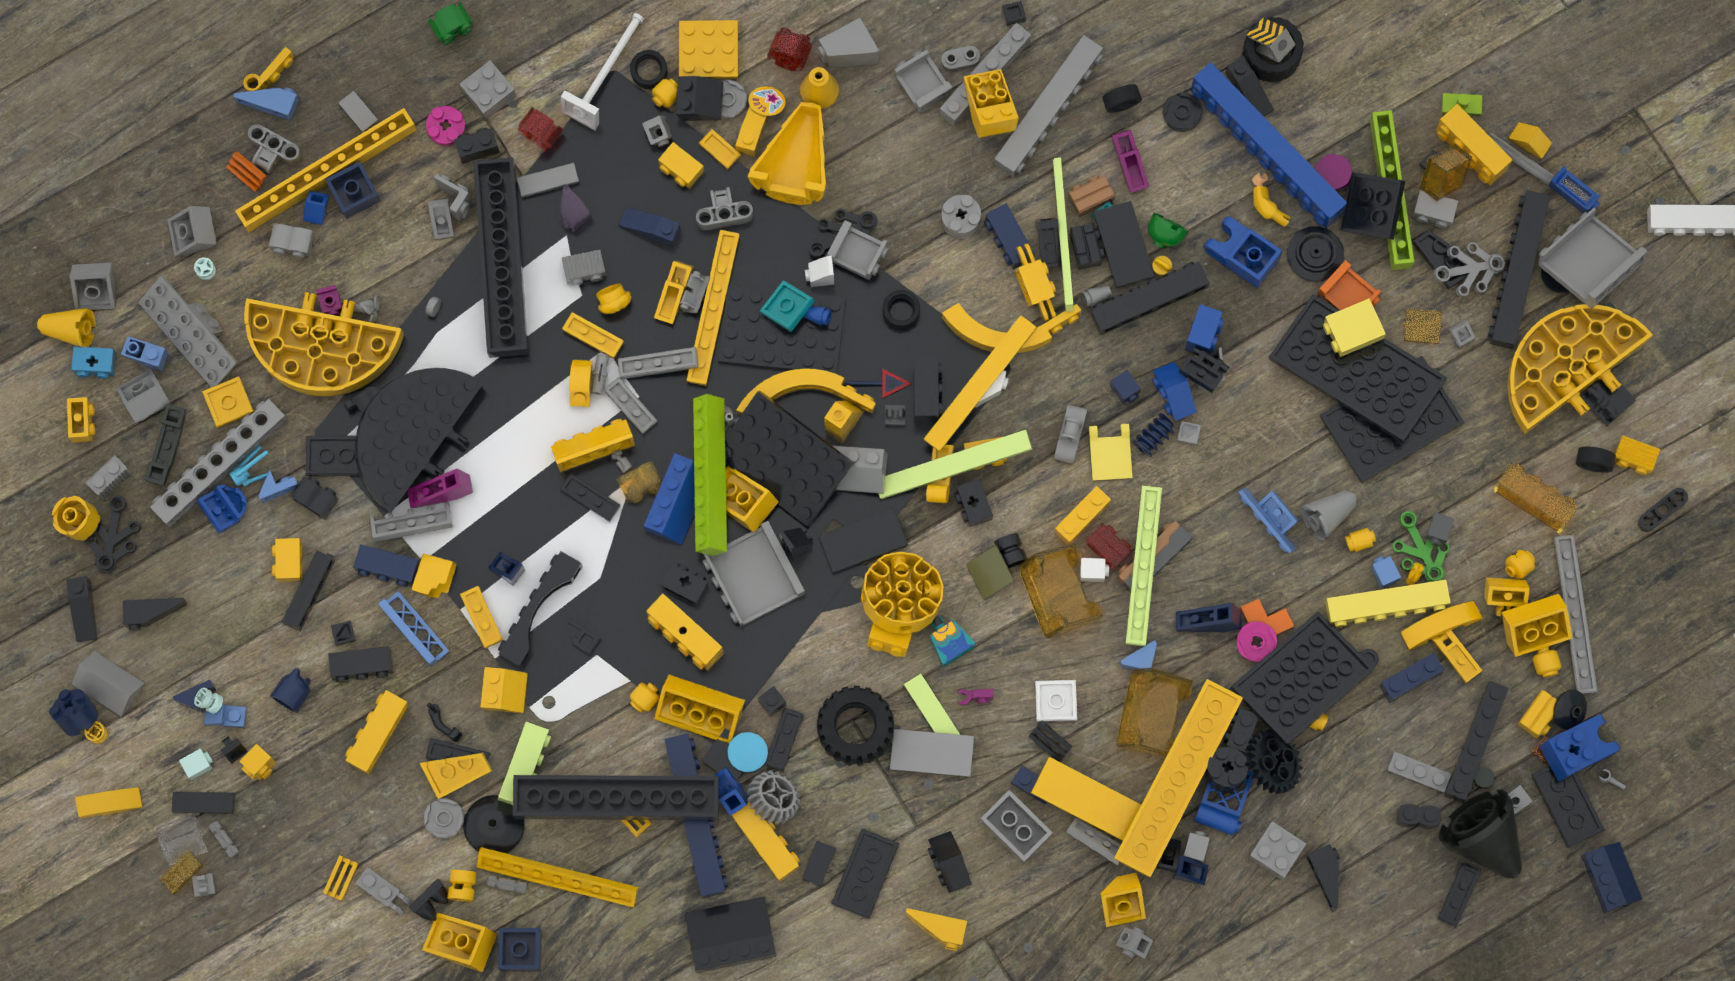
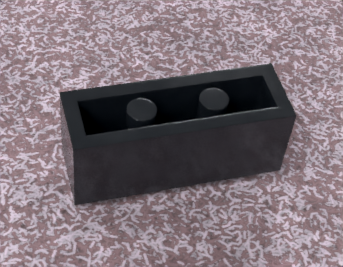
(360, 664)

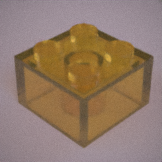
(1445, 172)

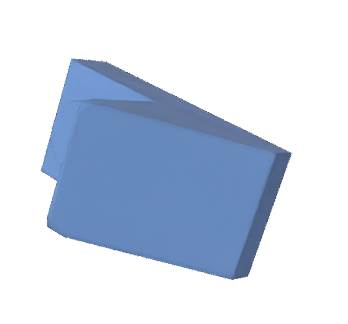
(273, 490)
(227, 717)

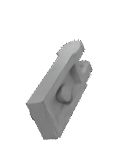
(381, 890)

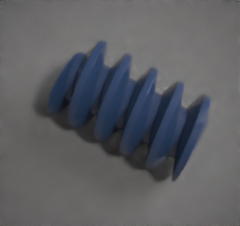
(1154, 434)

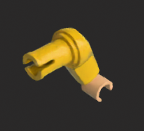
(1263, 204)

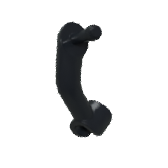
(434, 712)

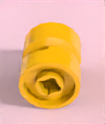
(465, 879)

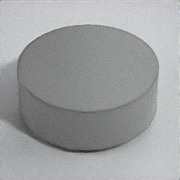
(433, 306)

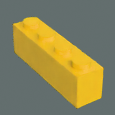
(376, 732)
(766, 842)

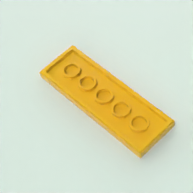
(1085, 799)

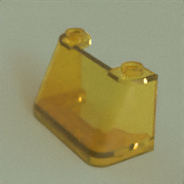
(1057, 591)
(1151, 711)

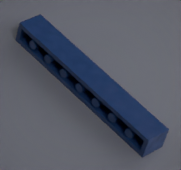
(698, 832)

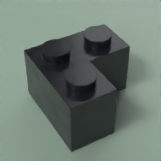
(949, 862)

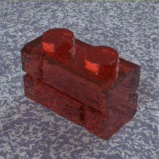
(1109, 546)

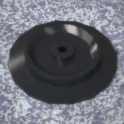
(1312, 265)

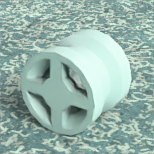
(204, 264)

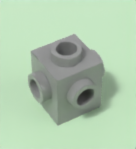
(1134, 942)

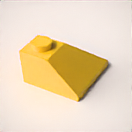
(1123, 900)

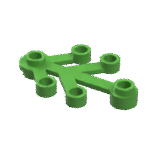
(1422, 551)

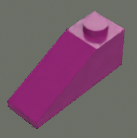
(440, 489)

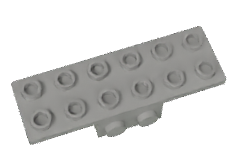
(190, 331)

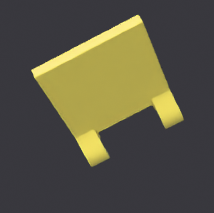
(1110, 455)

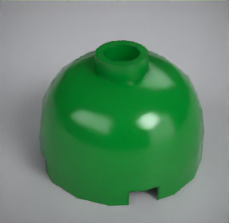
(1165, 231)

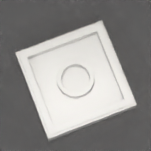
(1056, 700)

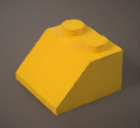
(503, 690)

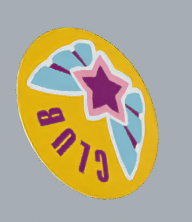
(767, 101)

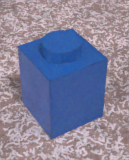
(316, 207)

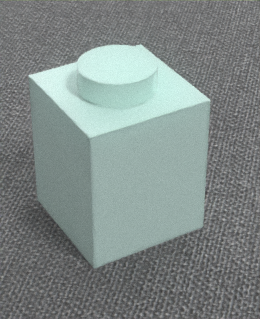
(196, 764)

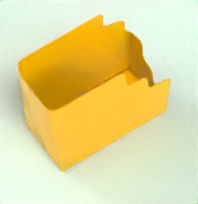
(433, 576)

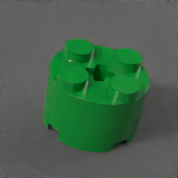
(450, 23)

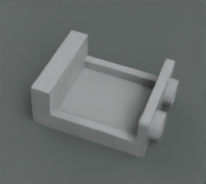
(922, 81)
(857, 251)

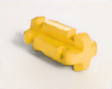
(1414, 574)

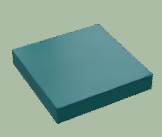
(787, 306)

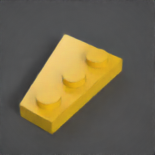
(455, 772)

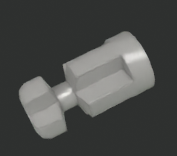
(623, 464)

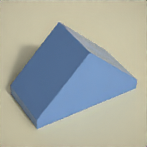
(1141, 658)

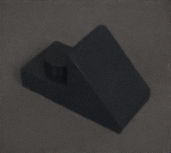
(1170, 856)

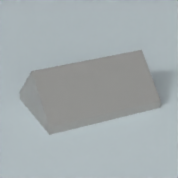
(107, 683)

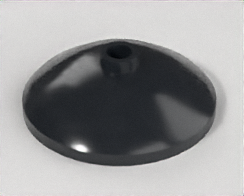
(503, 836)

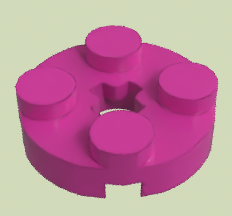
(439, 116)
(1246, 636)

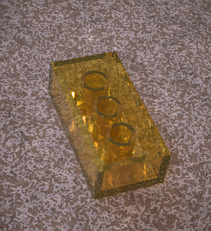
(1536, 497)

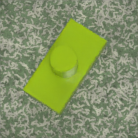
(1469, 103)

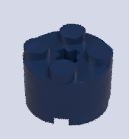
(73, 711)

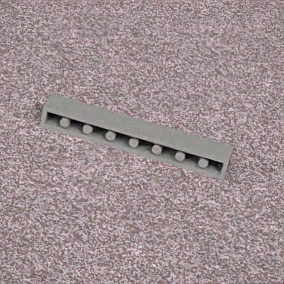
(1048, 106)

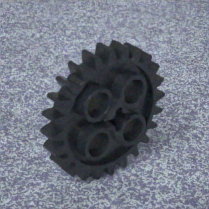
(1273, 762)

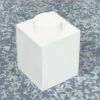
(1093, 570)

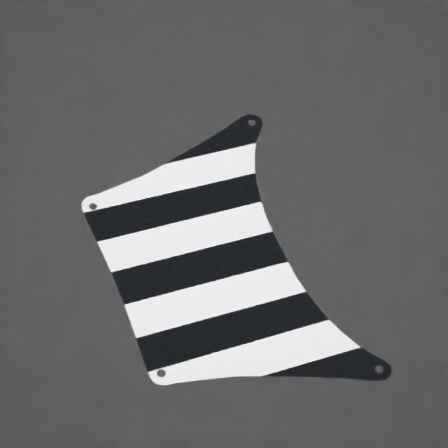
(516, 477)

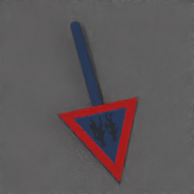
(890, 383)

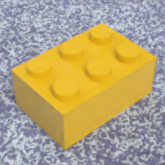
(1537, 625)

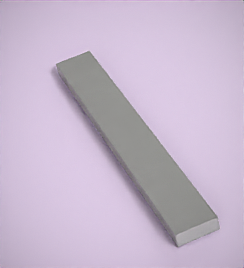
(1573, 598)

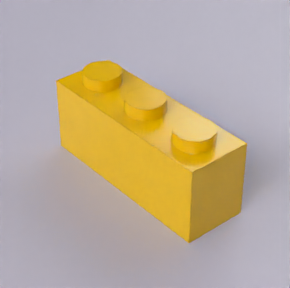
(1082, 516)

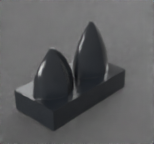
(424, 907)

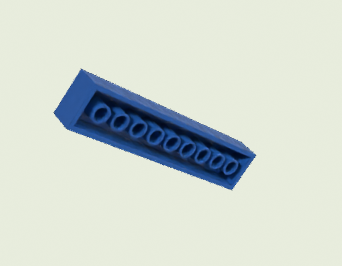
(1268, 146)

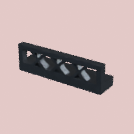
(308, 590)

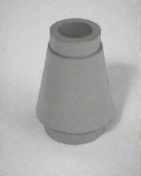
(1095, 295)

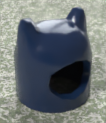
(292, 691)

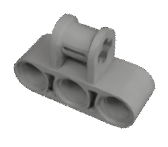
(269, 157)
(723, 203)
(1070, 434)

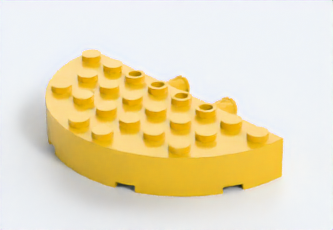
(319, 350)
(1566, 356)

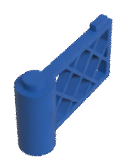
(1219, 816)

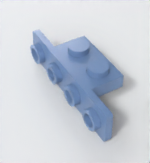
(1274, 515)

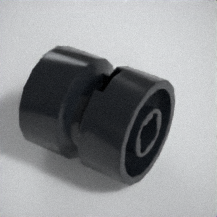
(1010, 549)

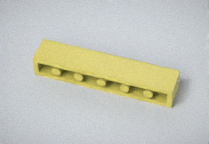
(1387, 602)

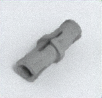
(597, 387)

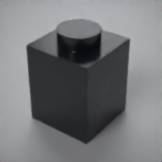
(772, 701)

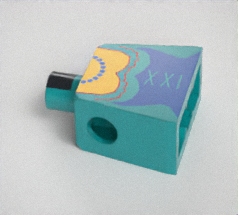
(950, 641)

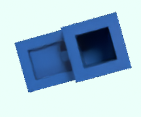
(731, 792)

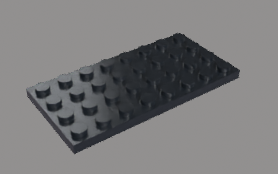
(1373, 382)

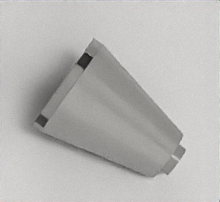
(1328, 513)

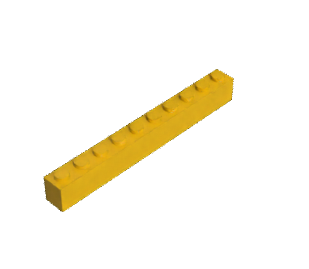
(313, 177)

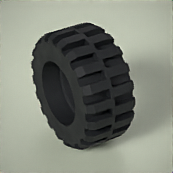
(851, 698)

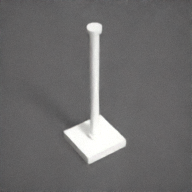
(579, 108)

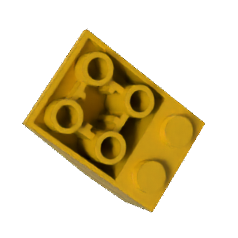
(990, 103)

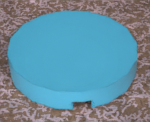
(747, 752)

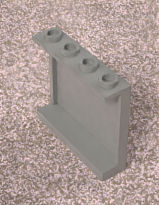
(1590, 259)
(754, 575)

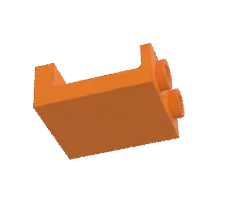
(1347, 288)

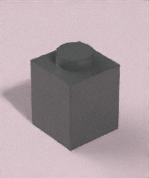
(1439, 529)

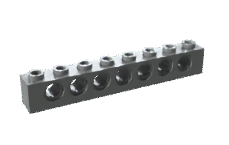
(230, 460)

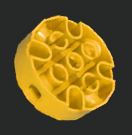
(902, 593)

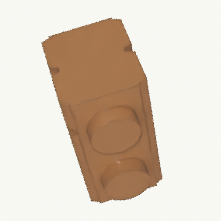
(1091, 196)

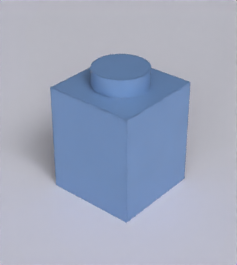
(1385, 571)

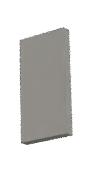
(932, 752)

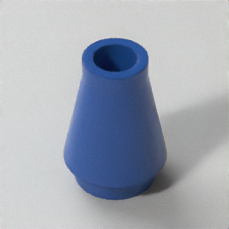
(819, 315)

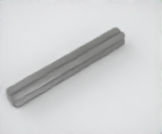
(1523, 161)

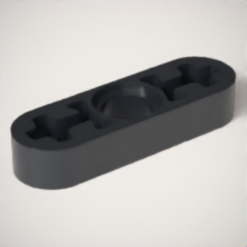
(1678, 504)

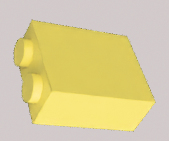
(1354, 328)

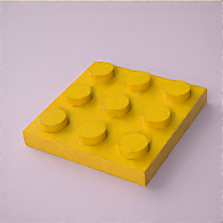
(709, 49)

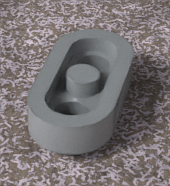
(961, 59)

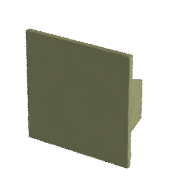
(990, 572)

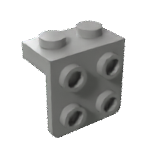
(461, 206)

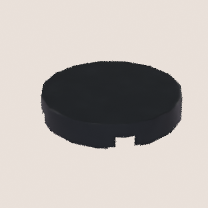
(1182, 112)

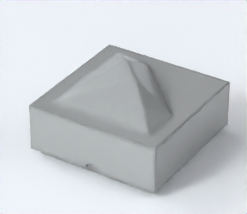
(1462, 333)
(1189, 433)

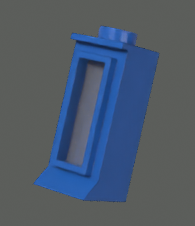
(1574, 191)

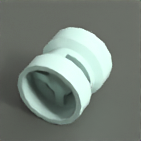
(205, 699)

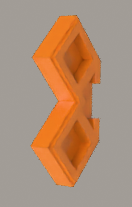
(1278, 621)

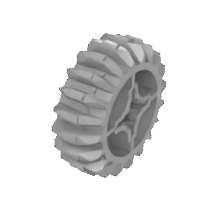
(769, 803)

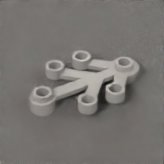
(1471, 268)

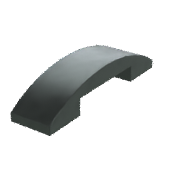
(166, 445)

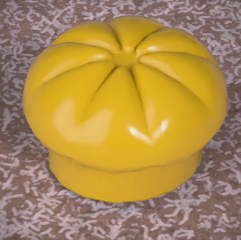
(613, 299)

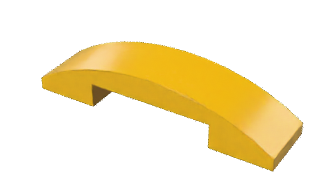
(1440, 623)

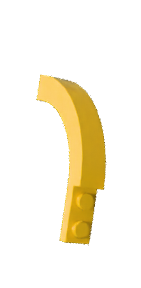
(988, 339)
(809, 379)

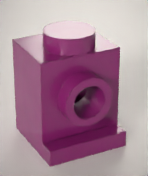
(327, 294)

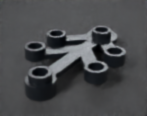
(860, 225)
(112, 538)

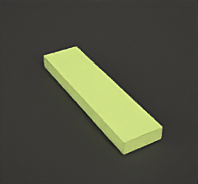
(930, 706)

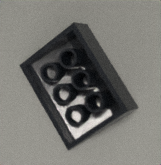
(730, 934)

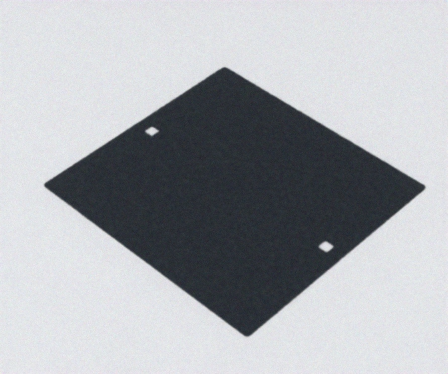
(622, 171)

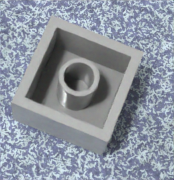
(488, 90)
(1277, 850)

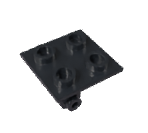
(1607, 404)

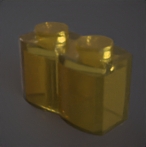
(640, 481)

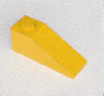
(751, 133)

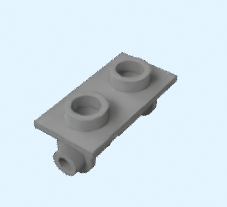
(692, 299)

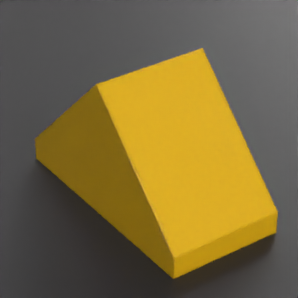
(1530, 139)

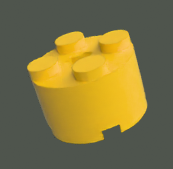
(75, 518)

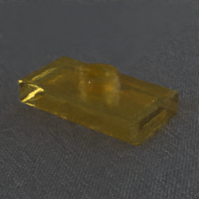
(181, 872)

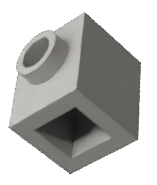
(1520, 799)

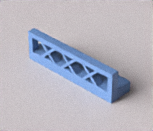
(406, 629)

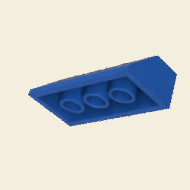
(674, 502)

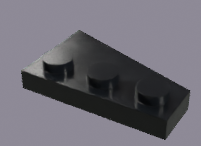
(1435, 253)

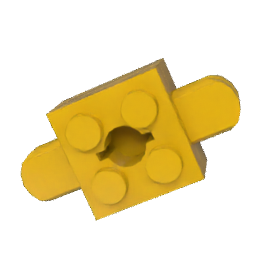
(1035, 282)

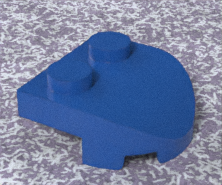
(223, 507)

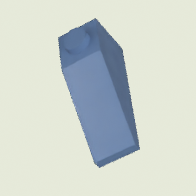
(272, 101)

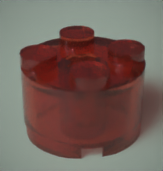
(790, 49)
(540, 128)

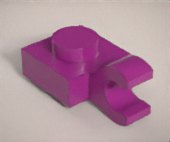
(982, 696)

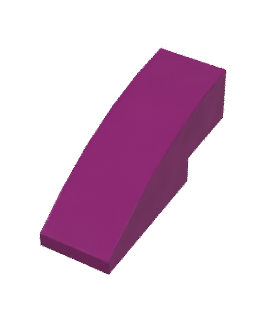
(1129, 160)

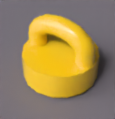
(1161, 265)

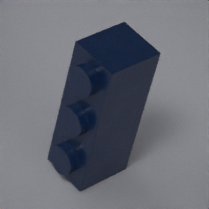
(1007, 234)
(386, 565)
(1411, 677)

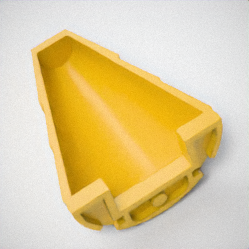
(794, 159)

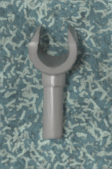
(1612, 780)

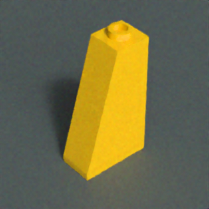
(841, 420)

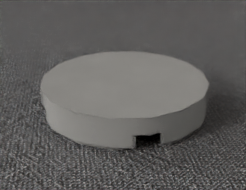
(733, 100)
(443, 818)

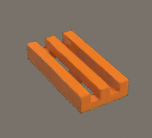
(245, 174)

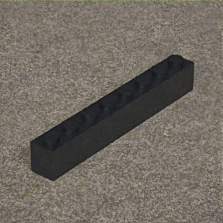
(1519, 269)

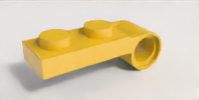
(272, 72)
(939, 491)

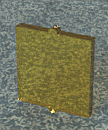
(1422, 326)

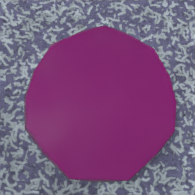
(1335, 170)

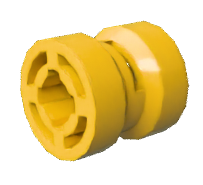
(99, 734)

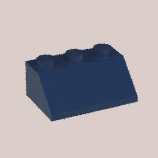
(1611, 877)

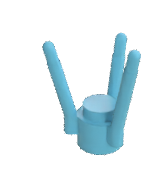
(240, 473)

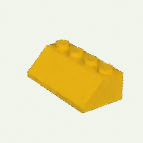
(592, 445)
(698, 708)

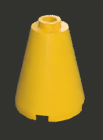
(819, 88)
(69, 326)

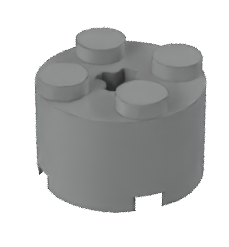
(964, 206)

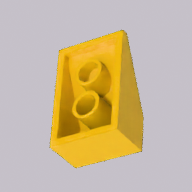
(747, 500)
(943, 929)
(460, 942)

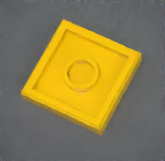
(228, 402)

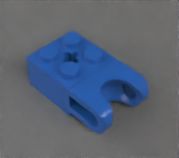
(1240, 251)
(1577, 748)

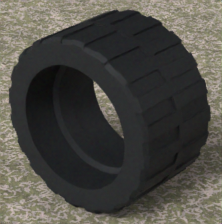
(1275, 72)

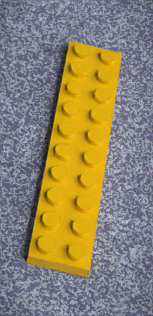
(1178, 778)

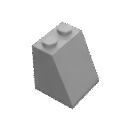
(848, 47)

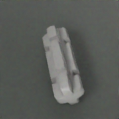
(223, 839)
(506, 884)

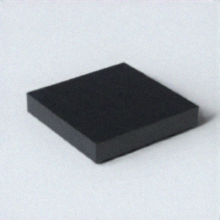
(718, 756)

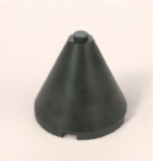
(1486, 833)

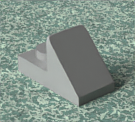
(441, 218)

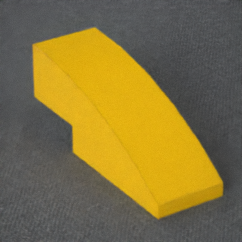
(673, 292)
(108, 802)

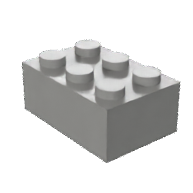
(1016, 827)

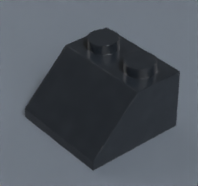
(699, 98)

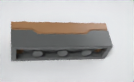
(1168, 545)

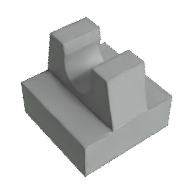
(204, 885)

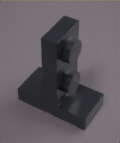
(1049, 241)

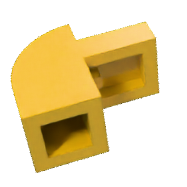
(580, 383)

